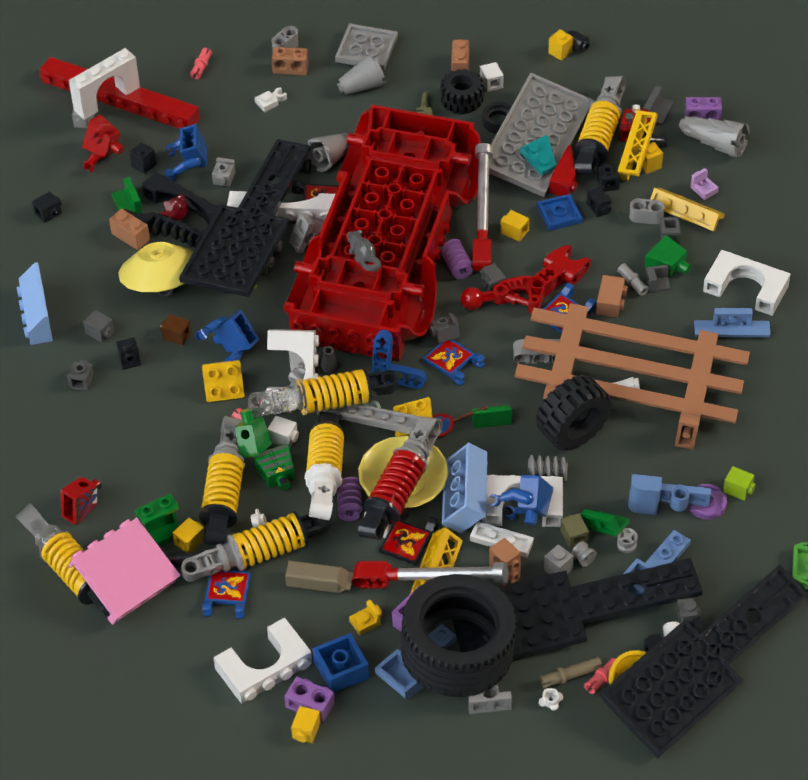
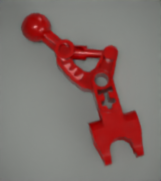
(556, 270)

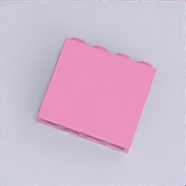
(125, 569)

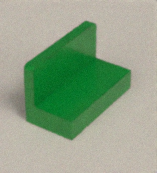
(127, 197)
(492, 416)
(604, 522)

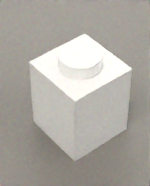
(491, 76)
(283, 431)

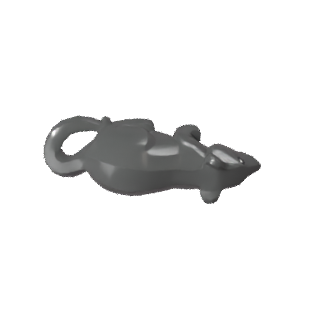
(363, 251)

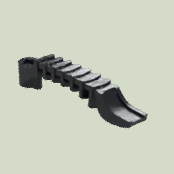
(167, 224)

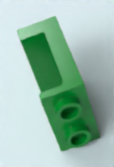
(159, 518)

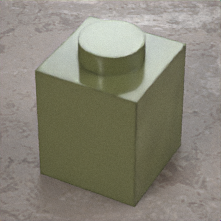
(574, 530)

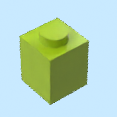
(739, 483)

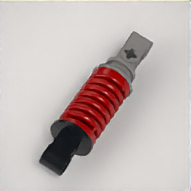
(399, 479)

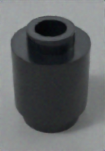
(580, 41)

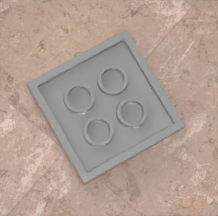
(363, 40)

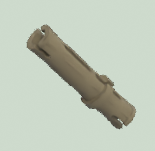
(561, 674)

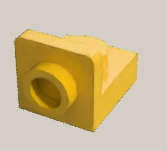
(367, 618)

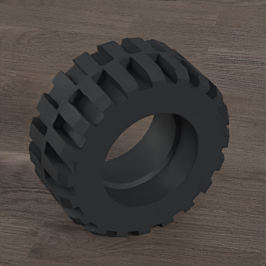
(573, 412)

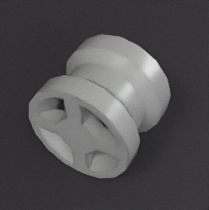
(627, 535)
(583, 554)

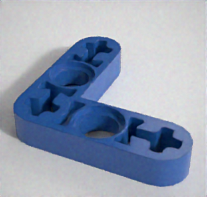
(385, 364)

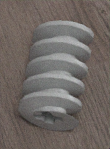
(547, 468)

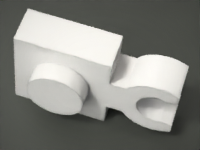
(270, 100)

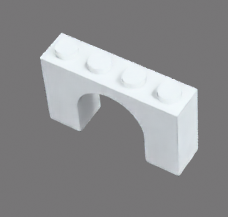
(85, 85)
(732, 266)
(298, 341)
(498, 484)
(249, 682)

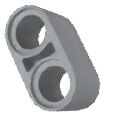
(286, 38)
(646, 211)

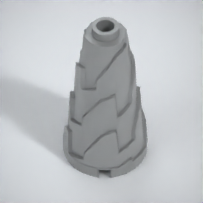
(722, 135)

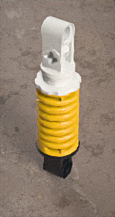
(324, 463)

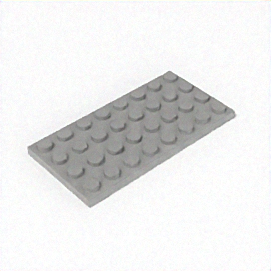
(538, 111)

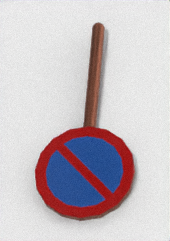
(448, 422)

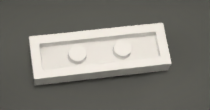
(490, 535)

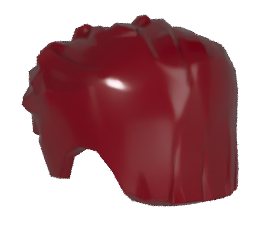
(175, 208)

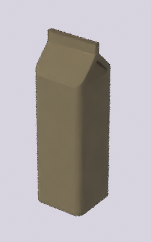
(317, 577)

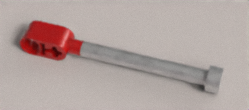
(482, 244)
(379, 573)

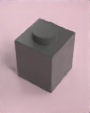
(99, 326)

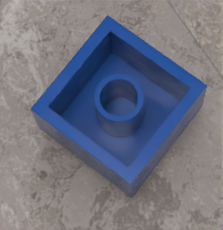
(341, 663)

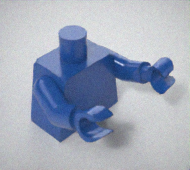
(192, 148)
(232, 332)
(532, 498)

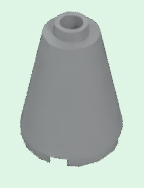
(362, 76)
(327, 150)

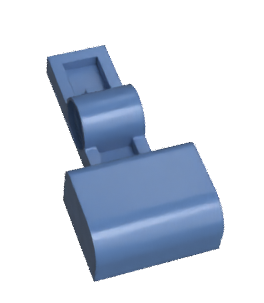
(649, 490)
(667, 552)
(396, 675)

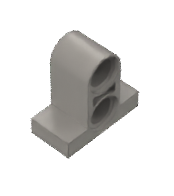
(304, 231)
(499, 702)

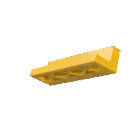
(634, 141)
(687, 209)
(435, 550)

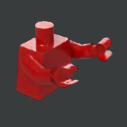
(101, 140)

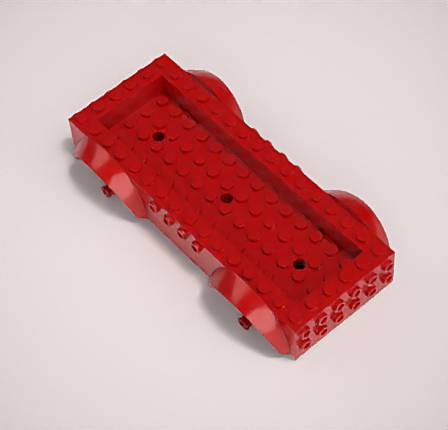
(400, 191)

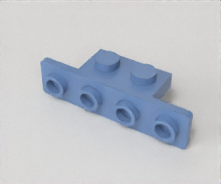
(733, 323)

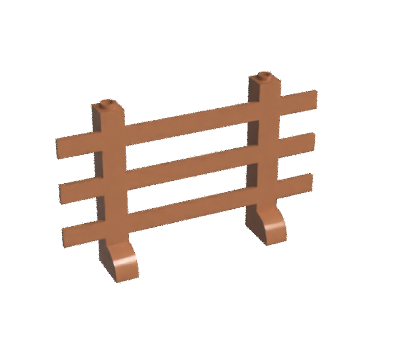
(698, 377)

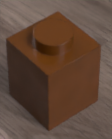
(175, 329)

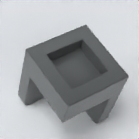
(657, 278)

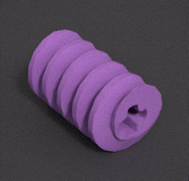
(456, 259)
(349, 499)

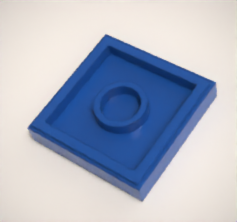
(559, 212)

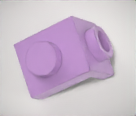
(703, 185)

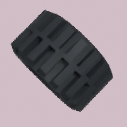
(462, 91)

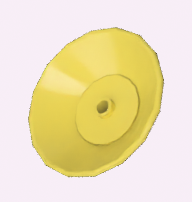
(155, 267)
(378, 457)

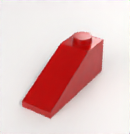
(563, 178)

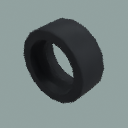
(495, 108)

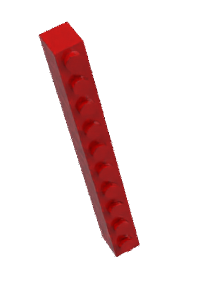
(140, 102)

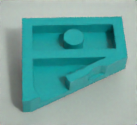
(539, 155)

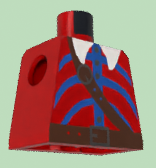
(79, 499)

